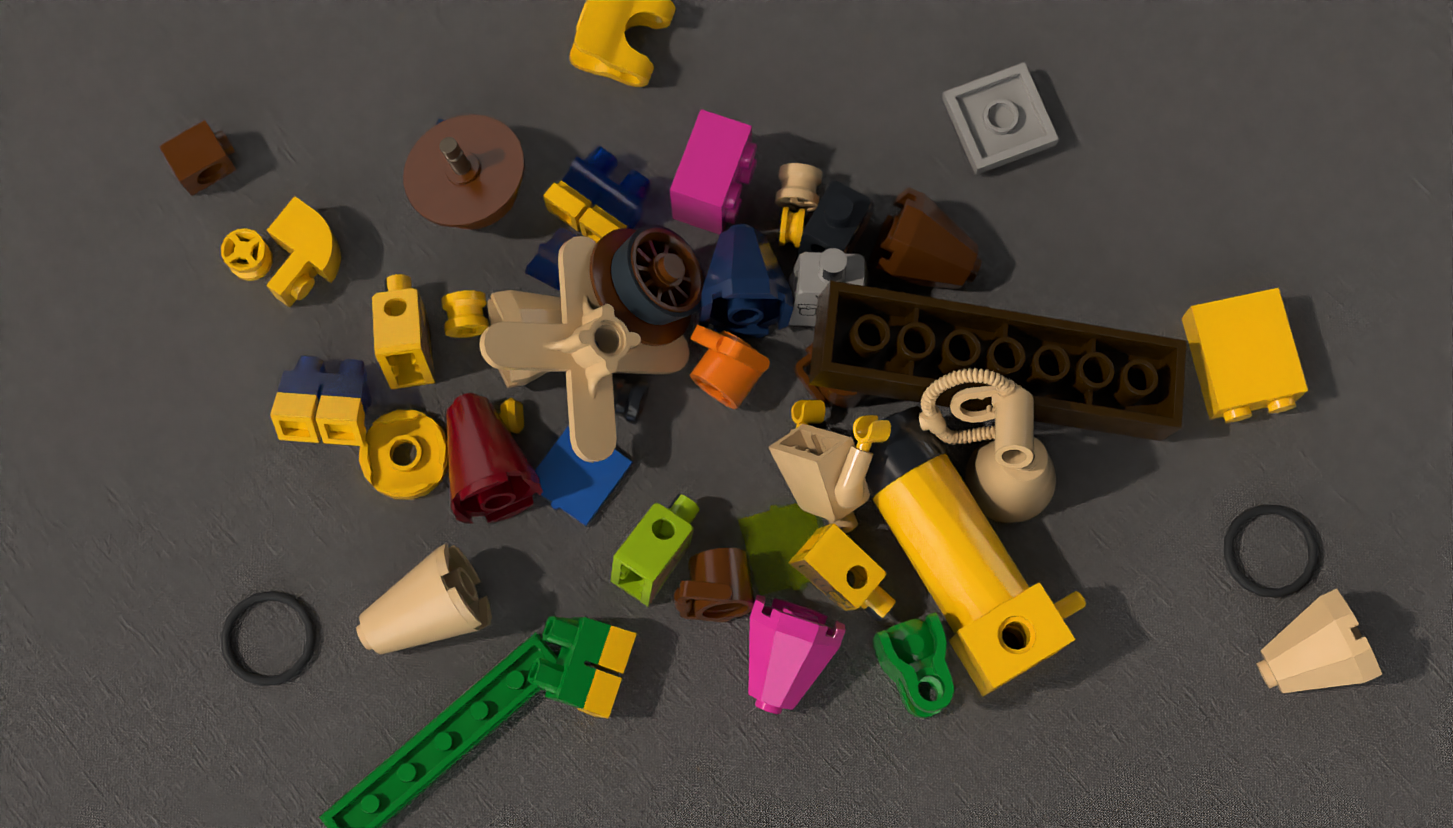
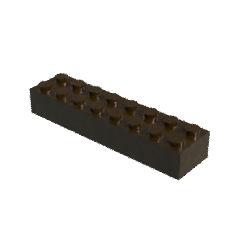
(1075, 370)

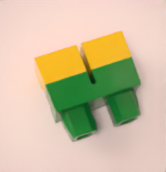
(569, 678)

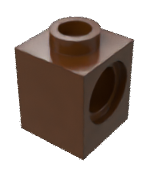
(199, 157)

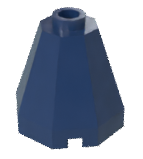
(745, 286)

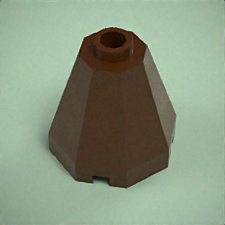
(923, 246)

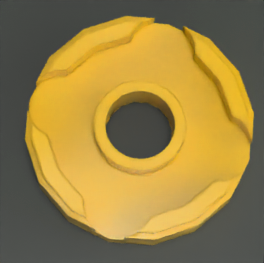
(413, 479)

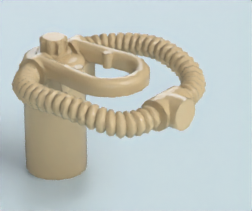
(1011, 410)

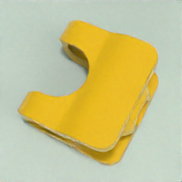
(601, 40)

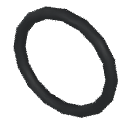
(1299, 522)
(298, 666)

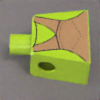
(654, 548)

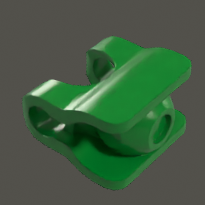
(914, 655)

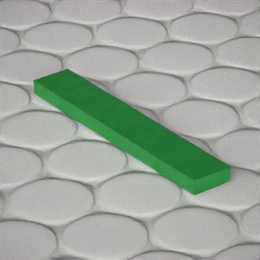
(441, 742)

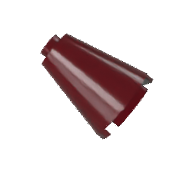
(485, 463)

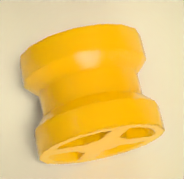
(240, 246)
(465, 313)

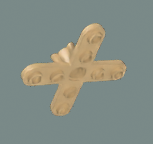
(573, 350)

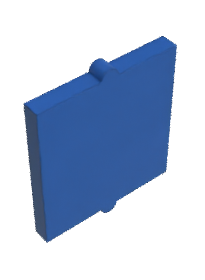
(579, 485)

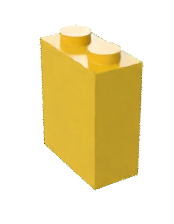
(1244, 355)

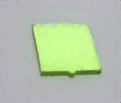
(773, 541)

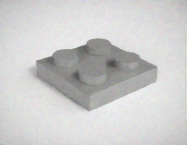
(1000, 118)

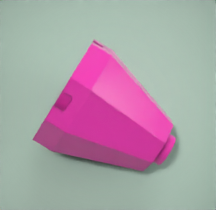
(787, 652)

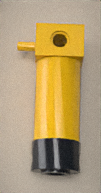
(963, 558)

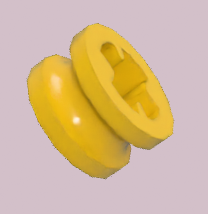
(791, 227)

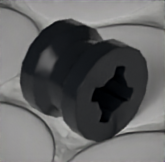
(629, 397)

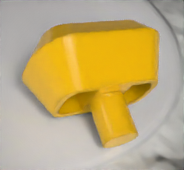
(512, 415)

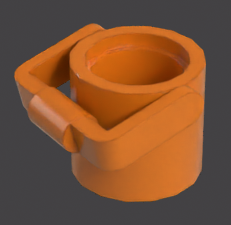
(727, 367)

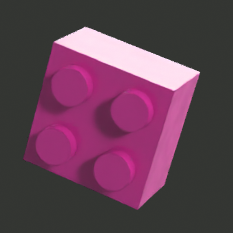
(713, 172)

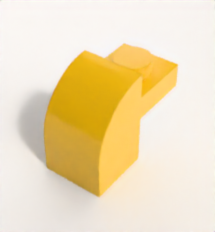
(311, 247)

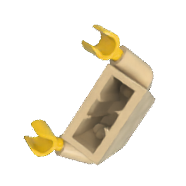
(825, 466)

